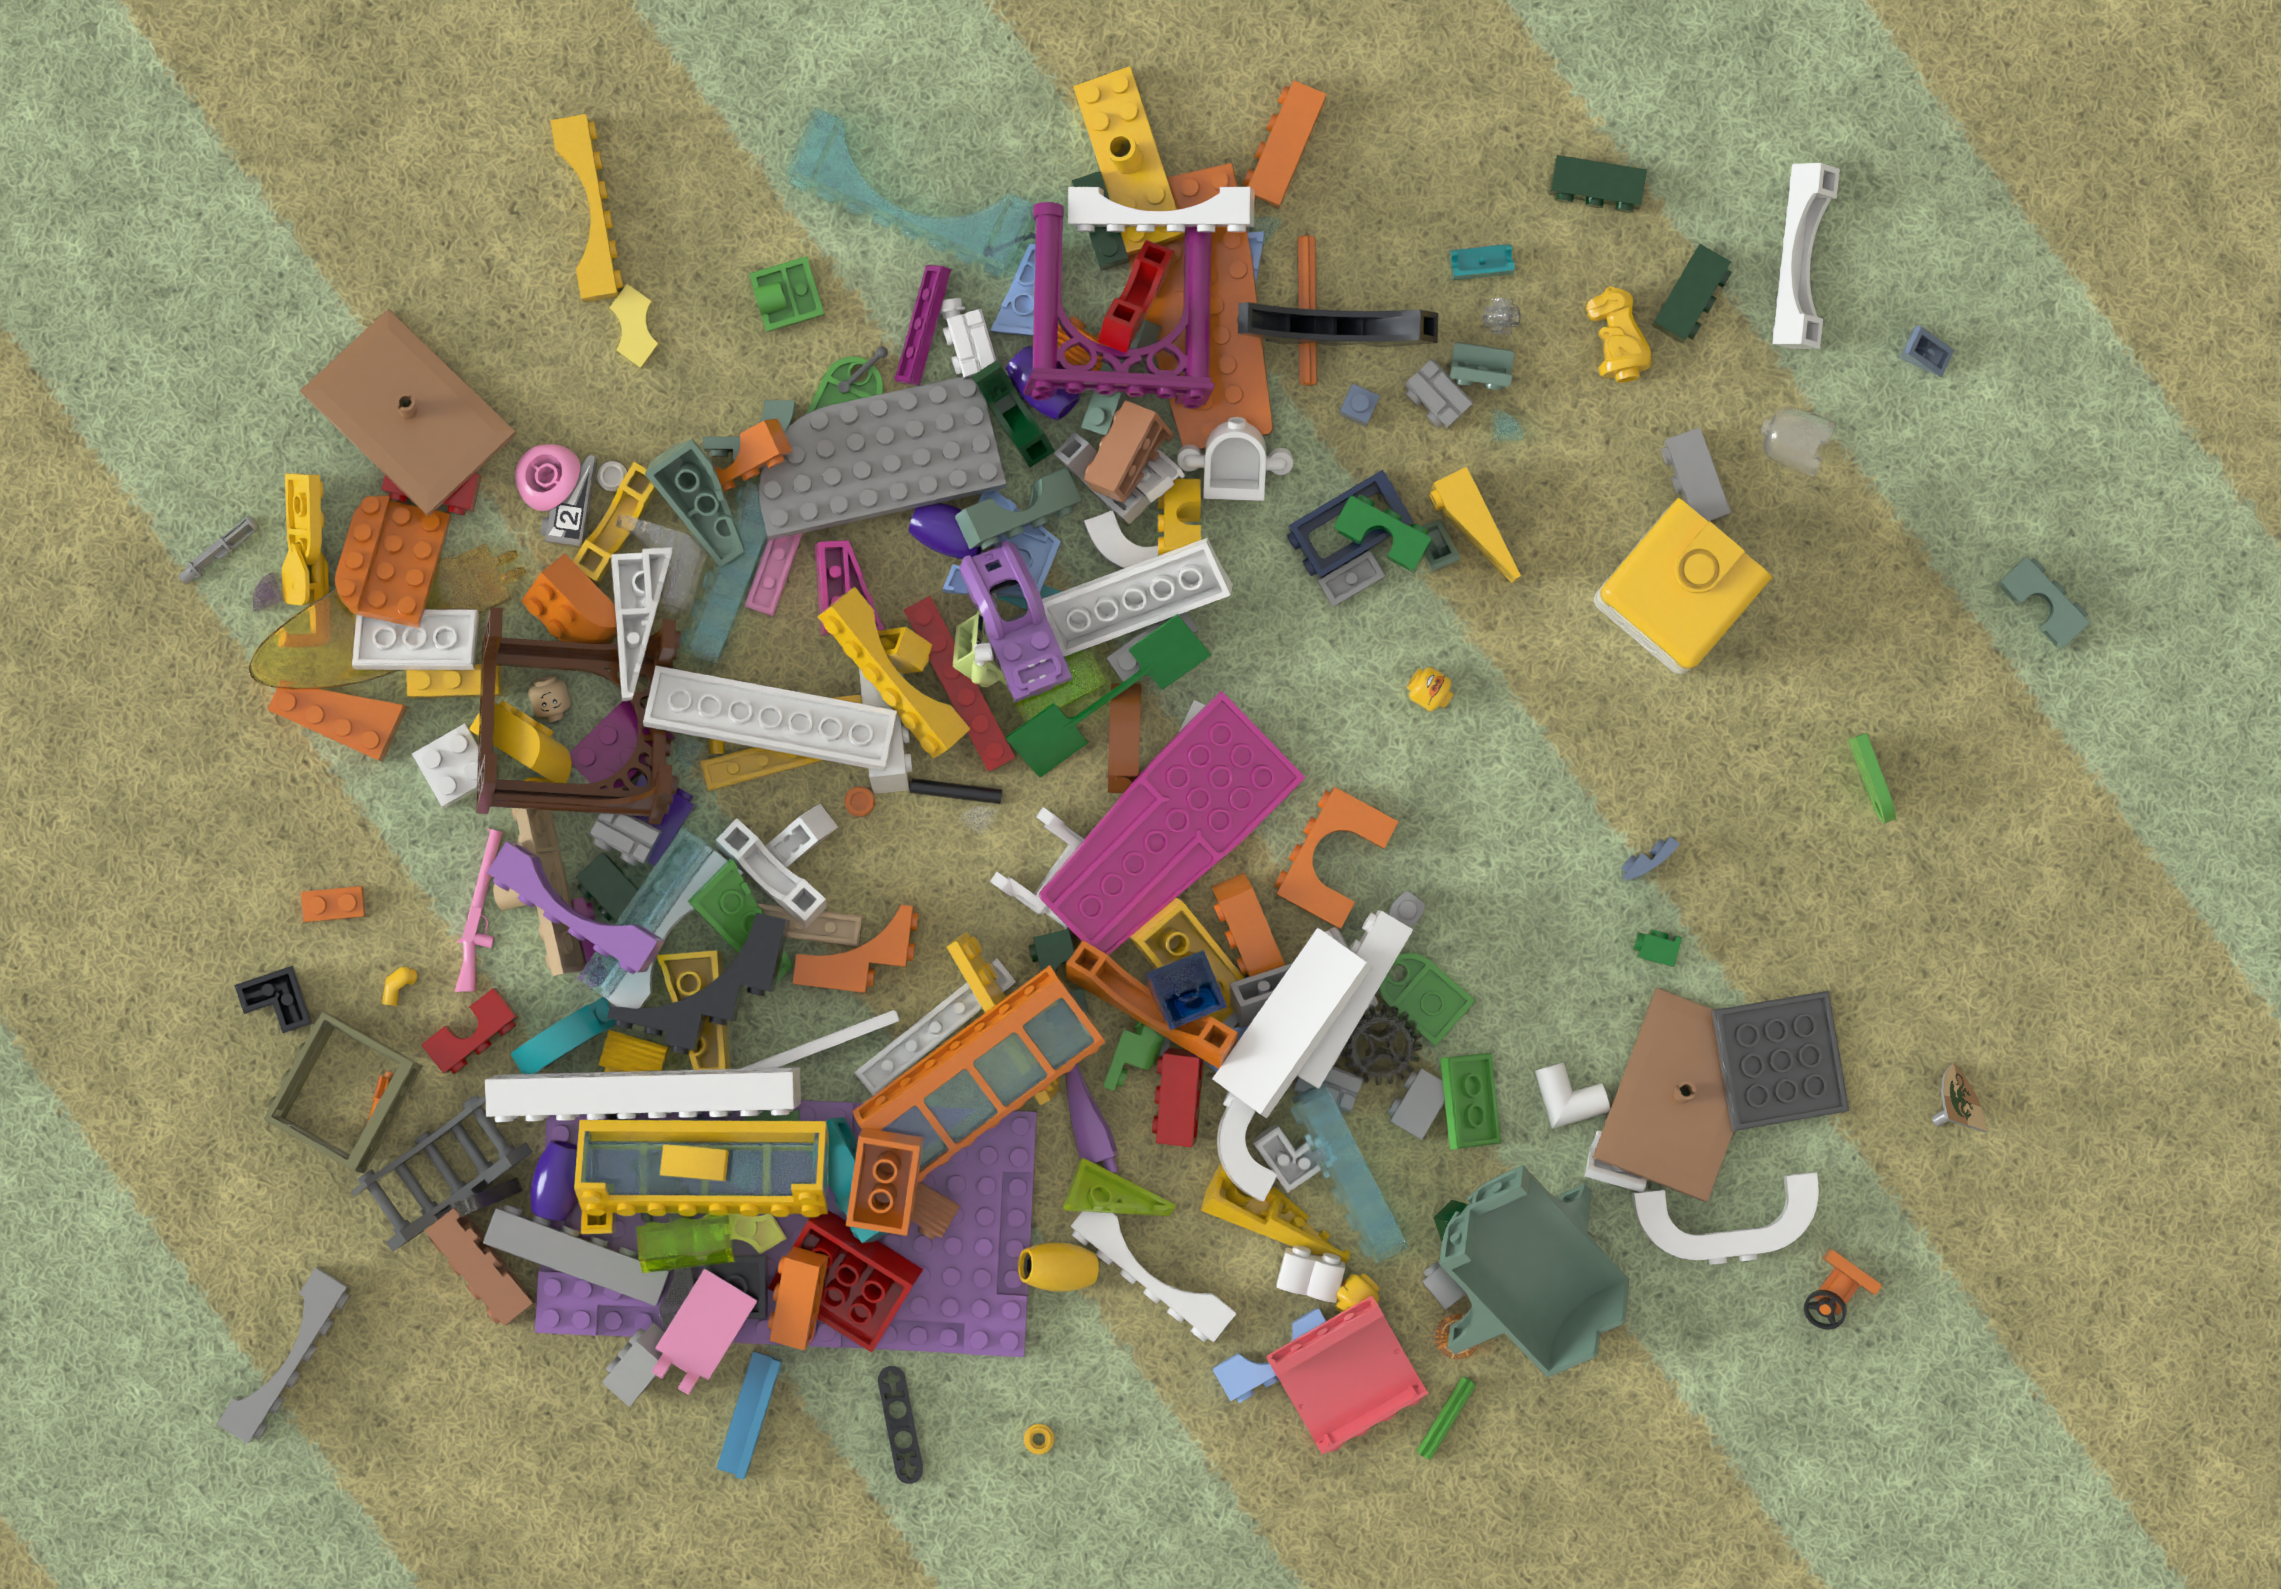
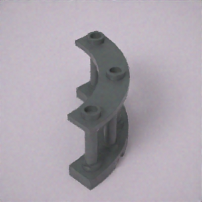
(459, 1190)

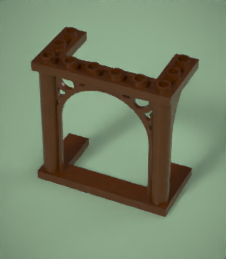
(650, 800)

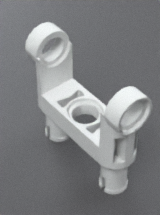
(1031, 899)

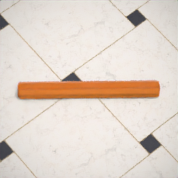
(1307, 300)

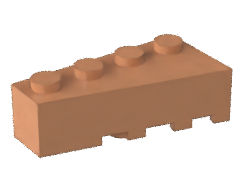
(480, 1266)

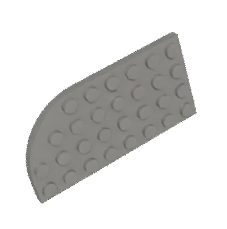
(882, 458)

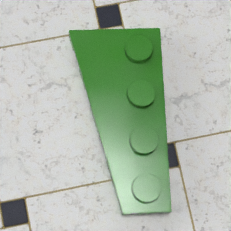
(730, 909)

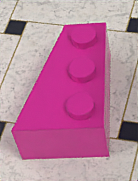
(837, 574)

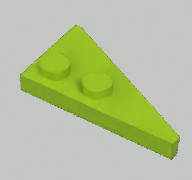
(1105, 1192)

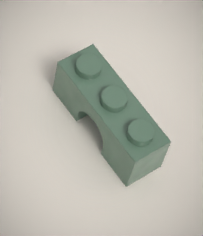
(2064, 618)

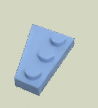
(1017, 309)

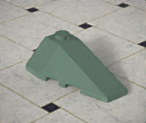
(694, 492)

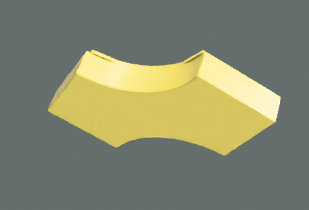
(632, 311)
(759, 1231)

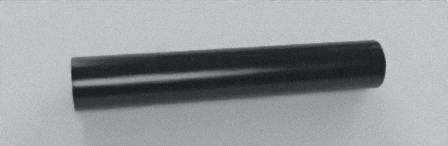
(956, 791)

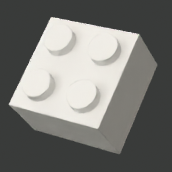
(450, 765)

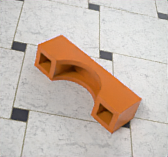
(759, 447)

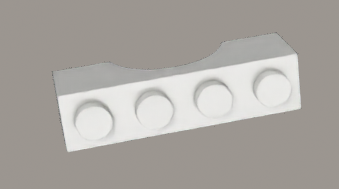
(769, 874)

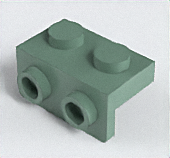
(1481, 364)

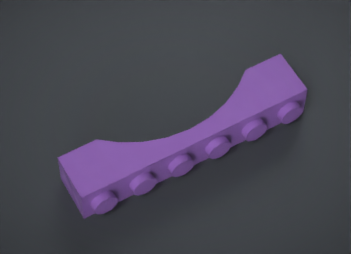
(524, 873)

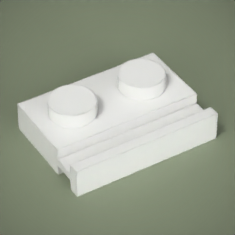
(1158, 477)

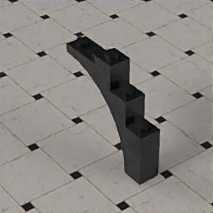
(1337, 328)
(684, 1020)

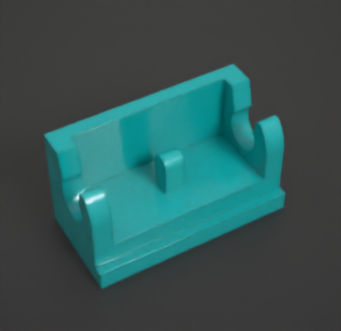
(1482, 262)

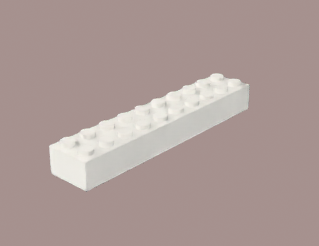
(643, 1092)

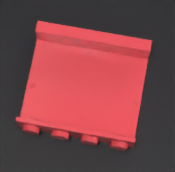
(1347, 1375)

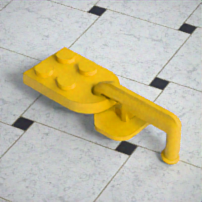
(304, 541)

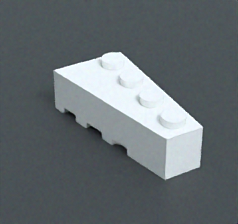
(898, 762)

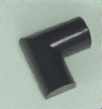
(281, 991)

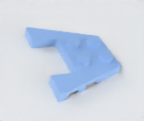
(1035, 545)

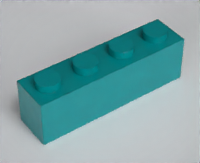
(841, 1168)

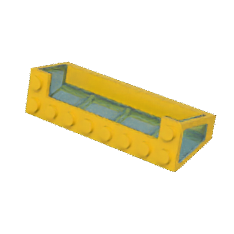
(769, 1170)

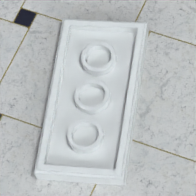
(441, 642)

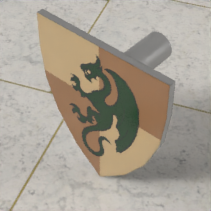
(1959, 1102)

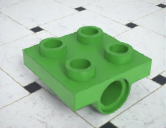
(786, 294)

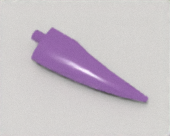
(1089, 1127)

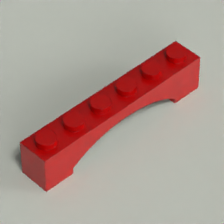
(961, 690)

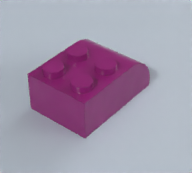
(610, 746)

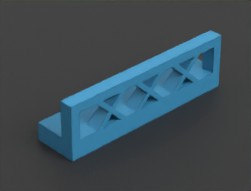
(749, 1414)

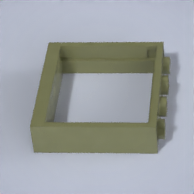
(383, 1114)

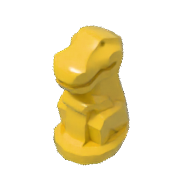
(1624, 344)

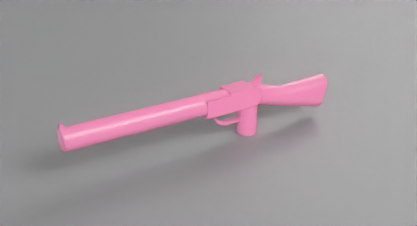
(471, 938)

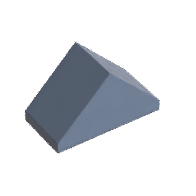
(1926, 351)

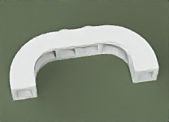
(1233, 1153)
(1797, 1214)

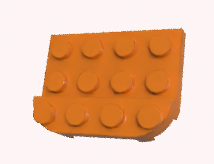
(390, 560)

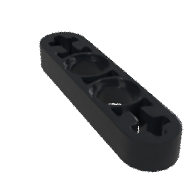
(904, 1423)

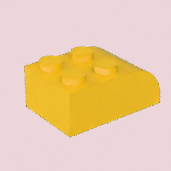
(527, 743)

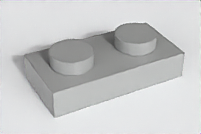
(1351, 578)

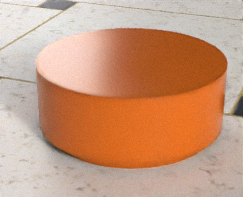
(859, 801)

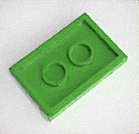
(1470, 1100)

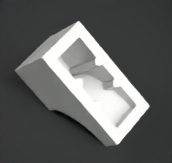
(801, 835)

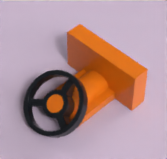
(1838, 1290)

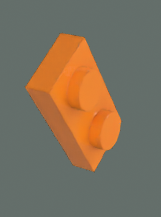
(333, 904)

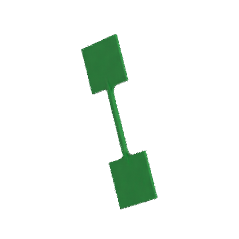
(1162, 655)

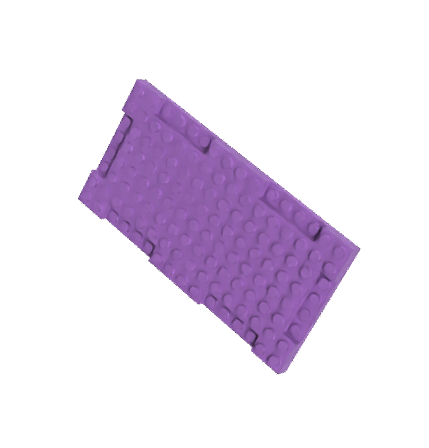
(961, 1302)

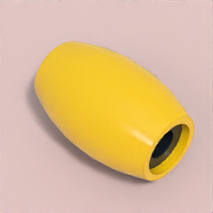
(1058, 1267)

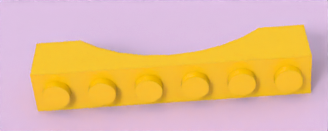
(596, 269)
(854, 627)

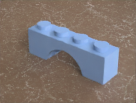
(1241, 1375)

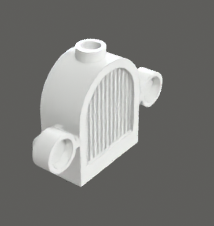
(1235, 461)

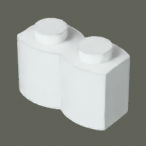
(1311, 1274)

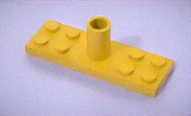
(1119, 126)
(983, 983)

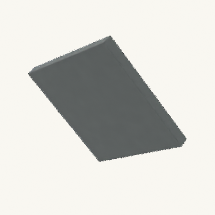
(1780, 1060)

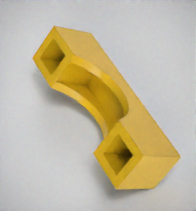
(630, 499)

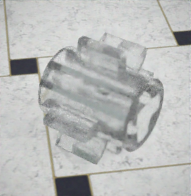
(1501, 316)

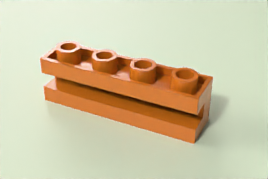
(1286, 142)

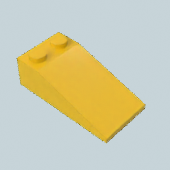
(1467, 511)
(1178, 934)

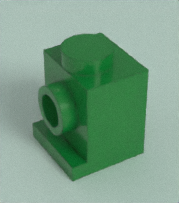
(1657, 947)

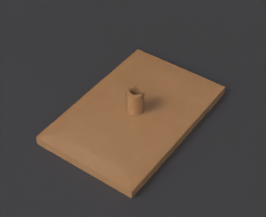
(431, 442)
(1650, 1122)

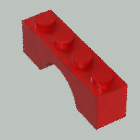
(1140, 291)

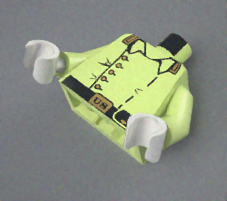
(974, 653)

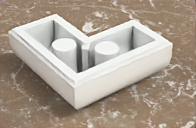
(1565, 1105)
(1290, 1164)

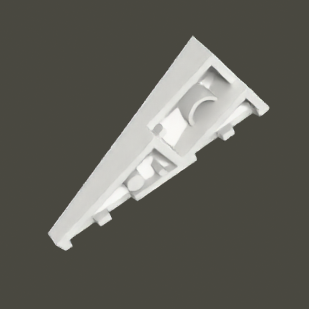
(636, 590)

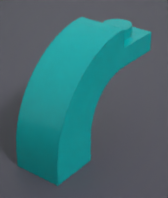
(563, 1037)

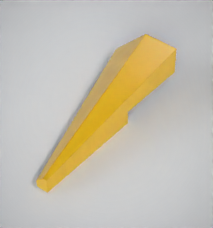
(1274, 1217)

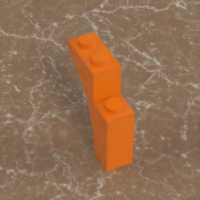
(852, 968)

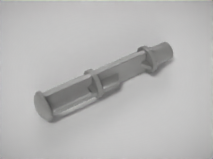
(219, 549)

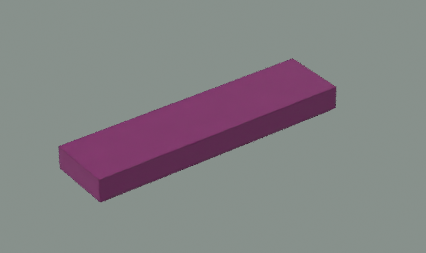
(922, 325)

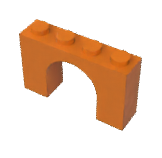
(1338, 813)

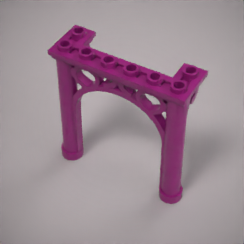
(1045, 378)

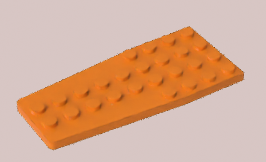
(1235, 359)

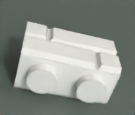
(971, 342)

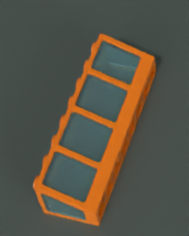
(986, 1070)

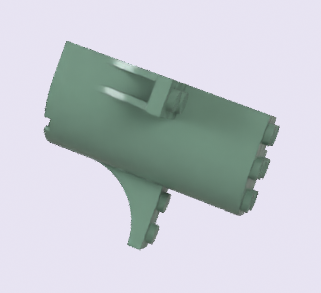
(1532, 1272)

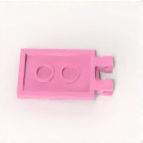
(703, 1329)

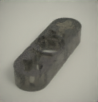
(488, 1197)

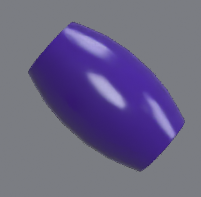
(1019, 371)
(939, 531)
(554, 1181)

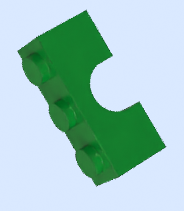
(1361, 517)

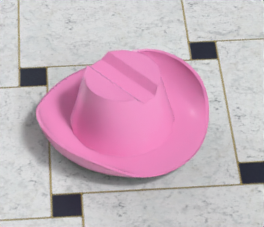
(546, 475)

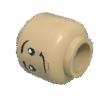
(550, 698)

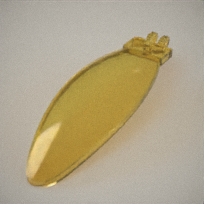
(318, 642)

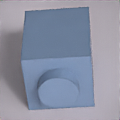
(1359, 405)

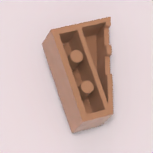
(1126, 451)

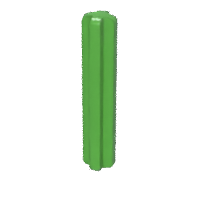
(1446, 1418)

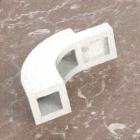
(1112, 543)

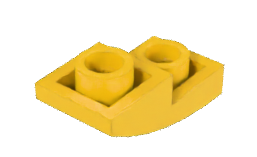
(694, 1162)

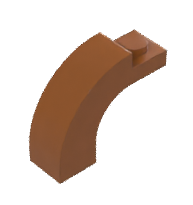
(1124, 738)

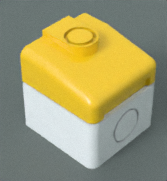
(1681, 588)

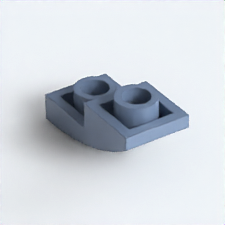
(1642, 864)

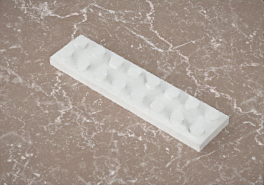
(770, 718)

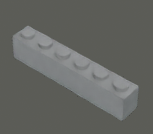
(574, 1255)

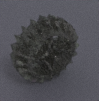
(1389, 1035)

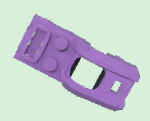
(1022, 644)

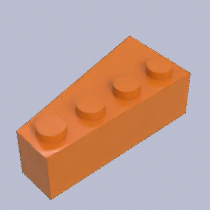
(348, 719)

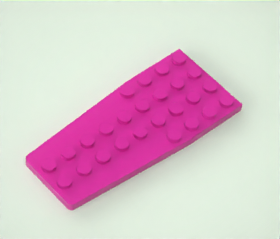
(1171, 825)

